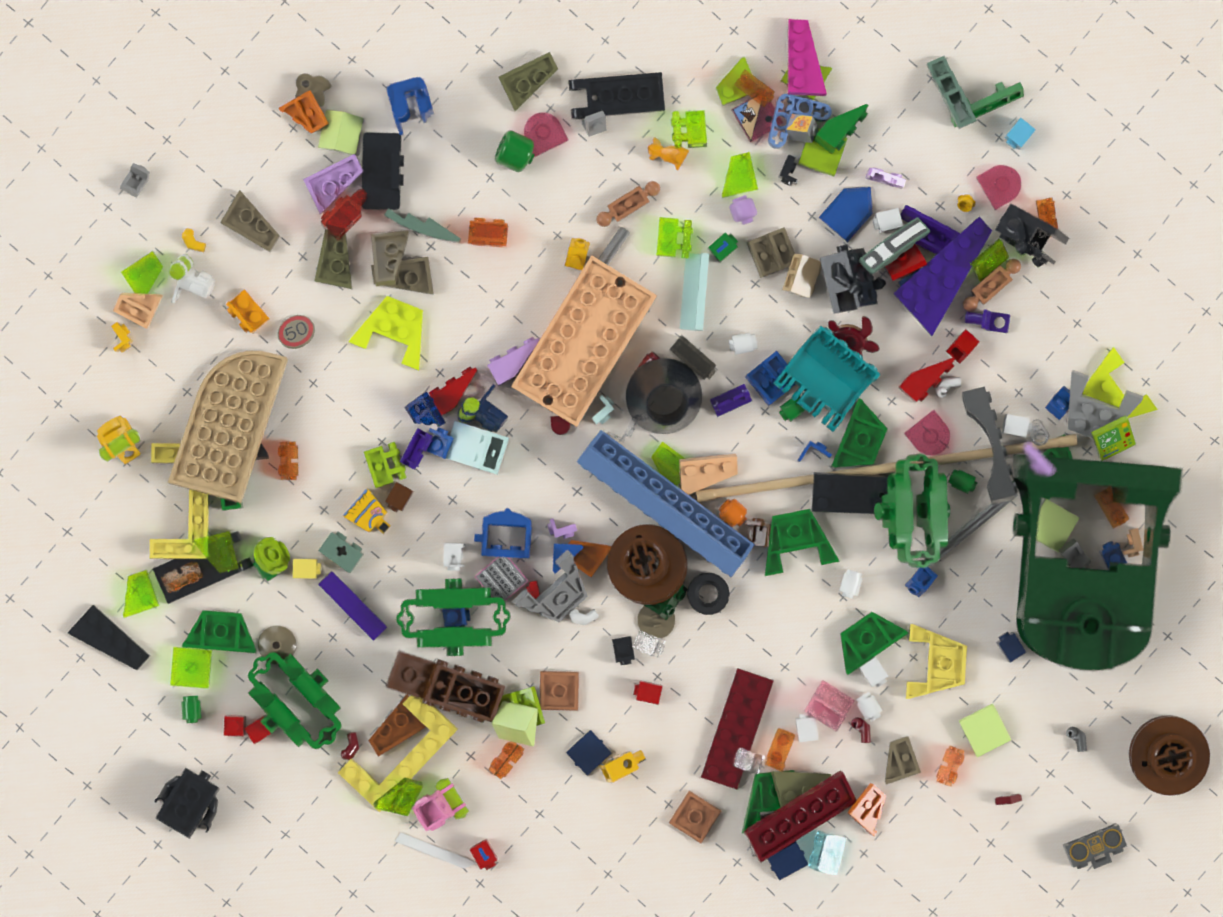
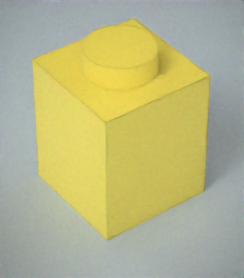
(306, 568)

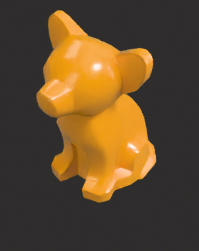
(668, 154)

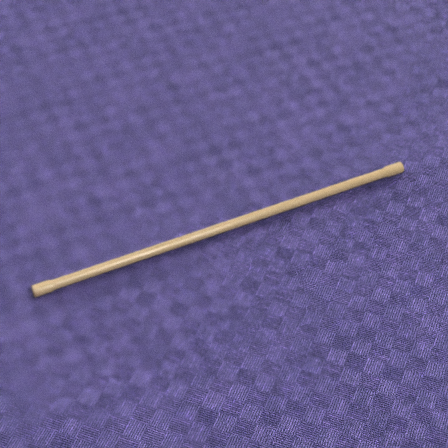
(712, 494)

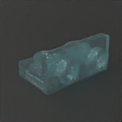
(827, 853)

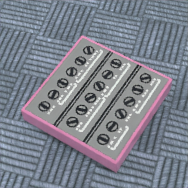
(502, 578)

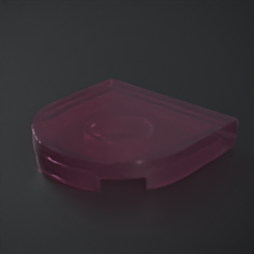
(545, 132)
(1000, 185)
(929, 434)

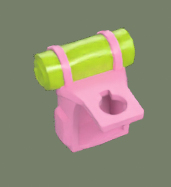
(440, 806)

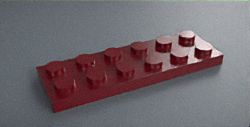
(737, 727)
(800, 816)

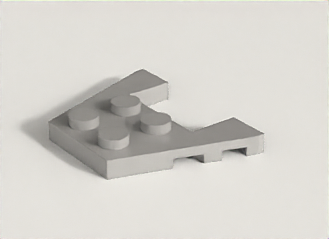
(1089, 413)
(561, 596)

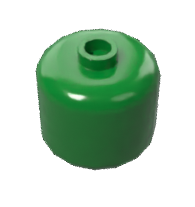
(514, 151)

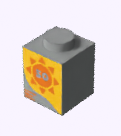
(802, 128)

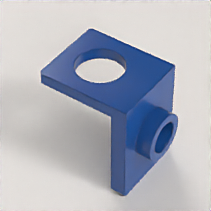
(818, 446)

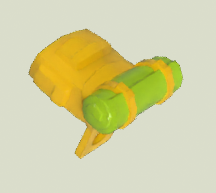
(116, 438)

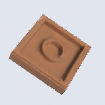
(559, 690)
(695, 816)

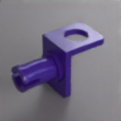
(987, 320)

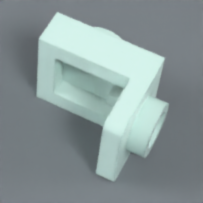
(603, 415)

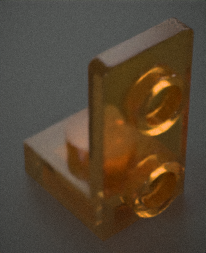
(779, 749)

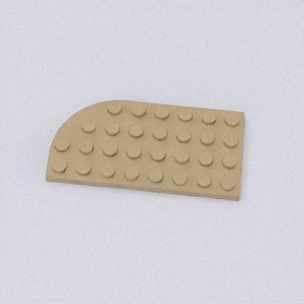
(228, 424)

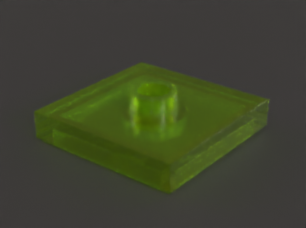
(989, 260)
(191, 667)

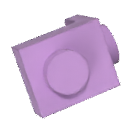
(566, 532)

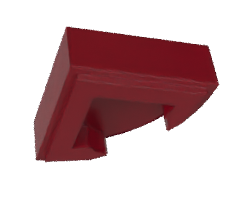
(1003, 800)

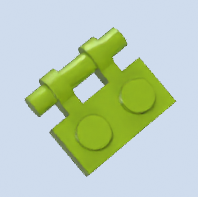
(379, 466)

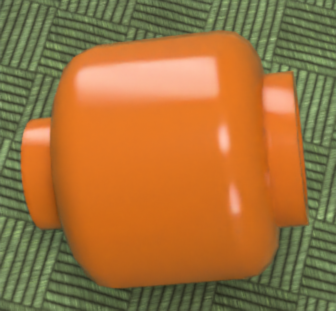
(733, 512)

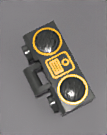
(1089, 846)

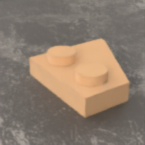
(138, 307)

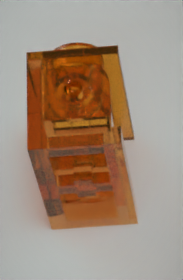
(488, 233)

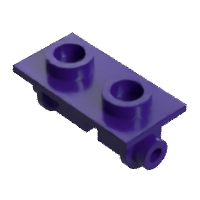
(731, 400)
(418, 444)

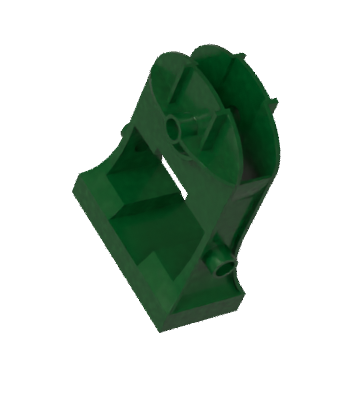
(1111, 602)

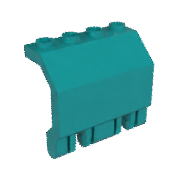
(827, 375)

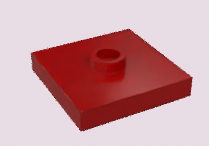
(906, 263)

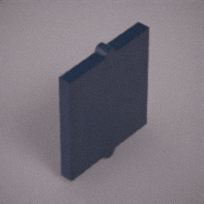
(588, 752)
(787, 861)

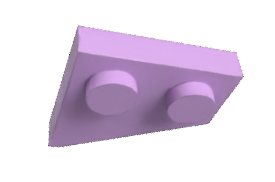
(890, 179)
(1039, 464)

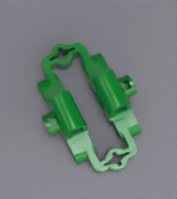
(931, 510)
(453, 637)
(280, 715)

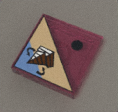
(754, 118)

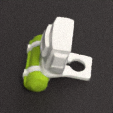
(189, 278)

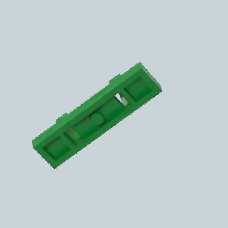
(1000, 98)

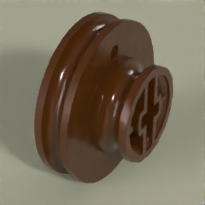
(666, 572)
(1154, 741)

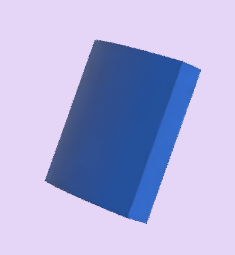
(764, 376)

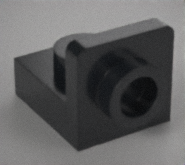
(788, 167)
(623, 650)

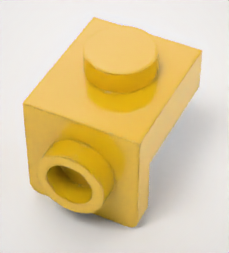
(577, 253)
(122, 332)

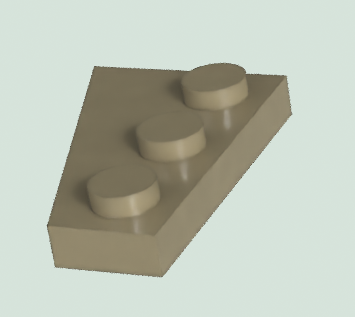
(249, 223)
(388, 255)
(413, 276)

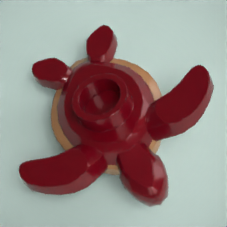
(854, 336)

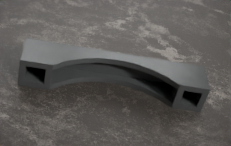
(978, 408)

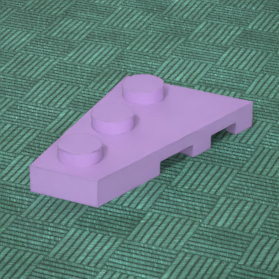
(332, 181)

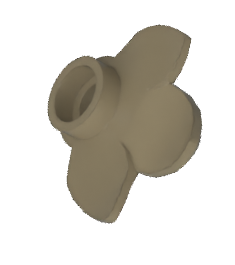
(316, 85)

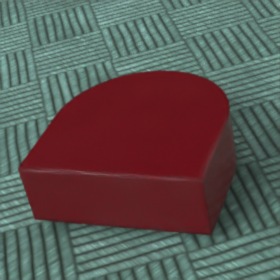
(559, 425)

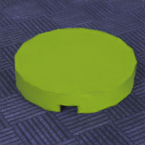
(271, 555)

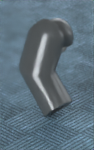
(1078, 736)

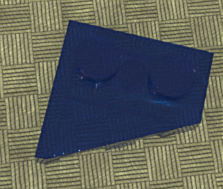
(424, 411)

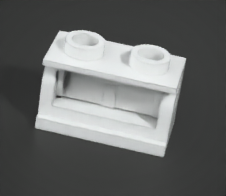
(453, 555)

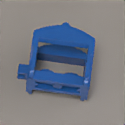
(398, 95)
(510, 519)

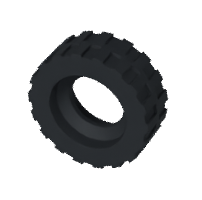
(708, 608)

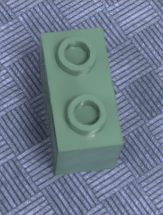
(330, 550)

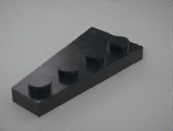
(103, 634)

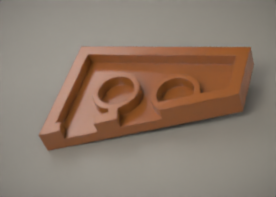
(395, 729)

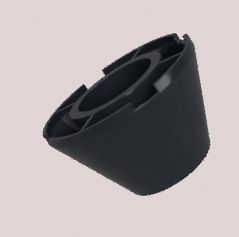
(657, 374)

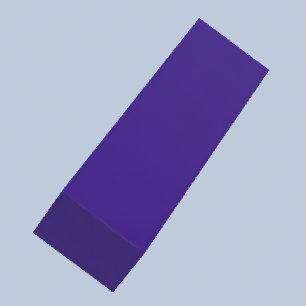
(352, 605)

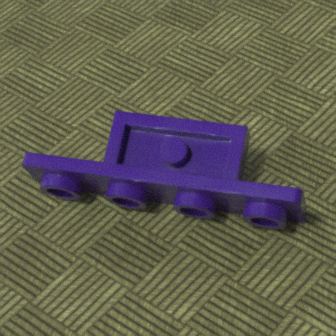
(939, 235)

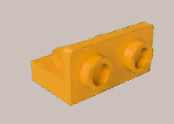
(247, 311)

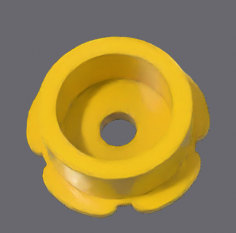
(966, 203)

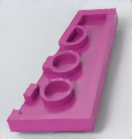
(803, 63)

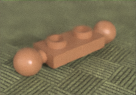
(628, 203)
(991, 285)

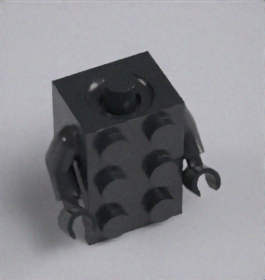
(1028, 234)
(849, 281)
(186, 802)

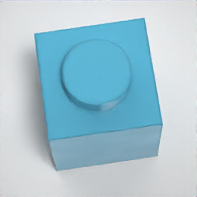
(1019, 134)

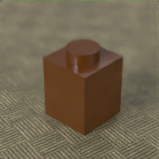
(398, 497)

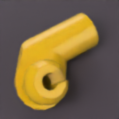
(190, 241)

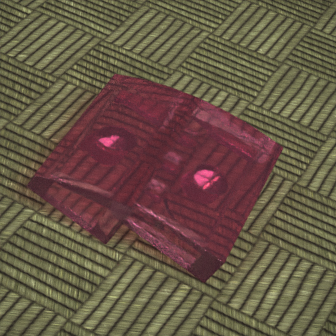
(829, 705)

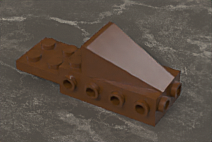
(446, 686)

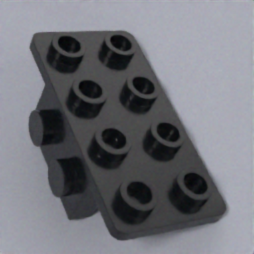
(382, 170)

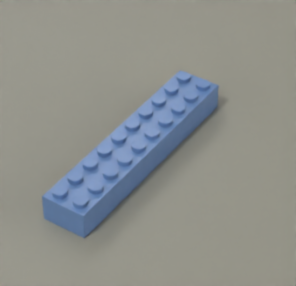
(665, 503)

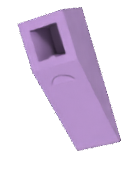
(508, 366)

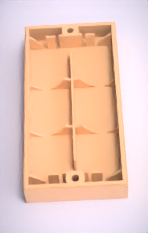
(584, 341)

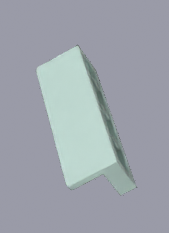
(694, 292)

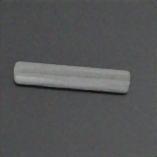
(614, 245)

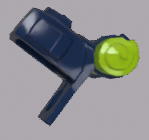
(482, 412)

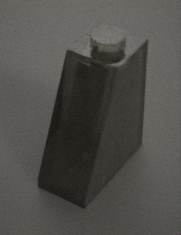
(693, 358)

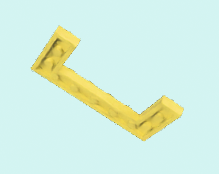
(198, 515)
(440, 731)

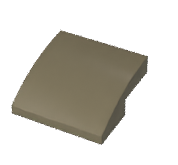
(771, 252)

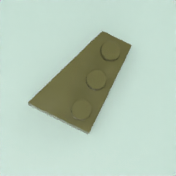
(527, 78)
(334, 262)
(793, 784)

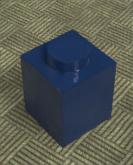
(1010, 646)

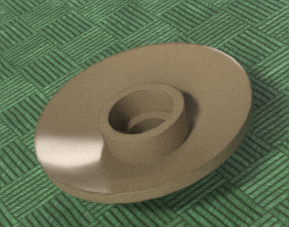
(277, 634)

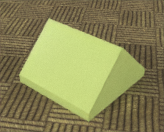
(341, 133)
(516, 723)

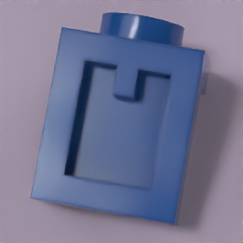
(1059, 403)
(440, 443)
(1112, 553)
(921, 581)
(456, 617)

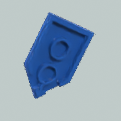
(848, 211)

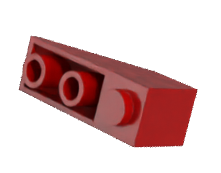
(920, 381)
(449, 396)

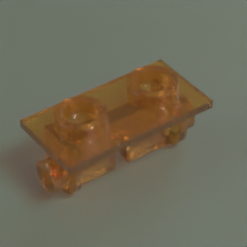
(754, 88)
(1046, 211)
(286, 452)
(1113, 511)
(190, 574)
(954, 760)
(500, 765)

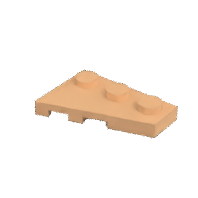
(706, 471)

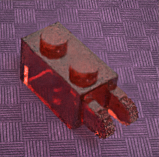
(344, 214)

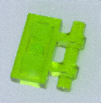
(695, 128)
(668, 235)

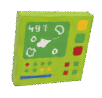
(1113, 438)

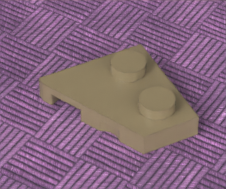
(901, 760)

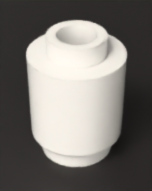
(743, 343)
(851, 583)
(869, 706)

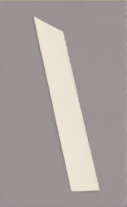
(434, 851)

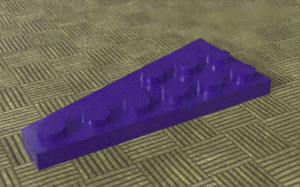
(936, 284)

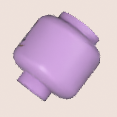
(743, 209)

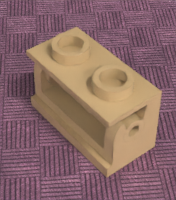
(802, 275)

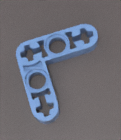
(793, 108)

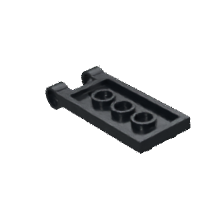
(620, 94)
(847, 492)
(210, 574)

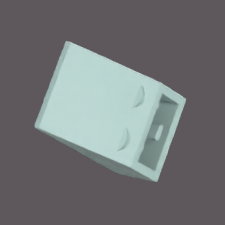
(477, 447)

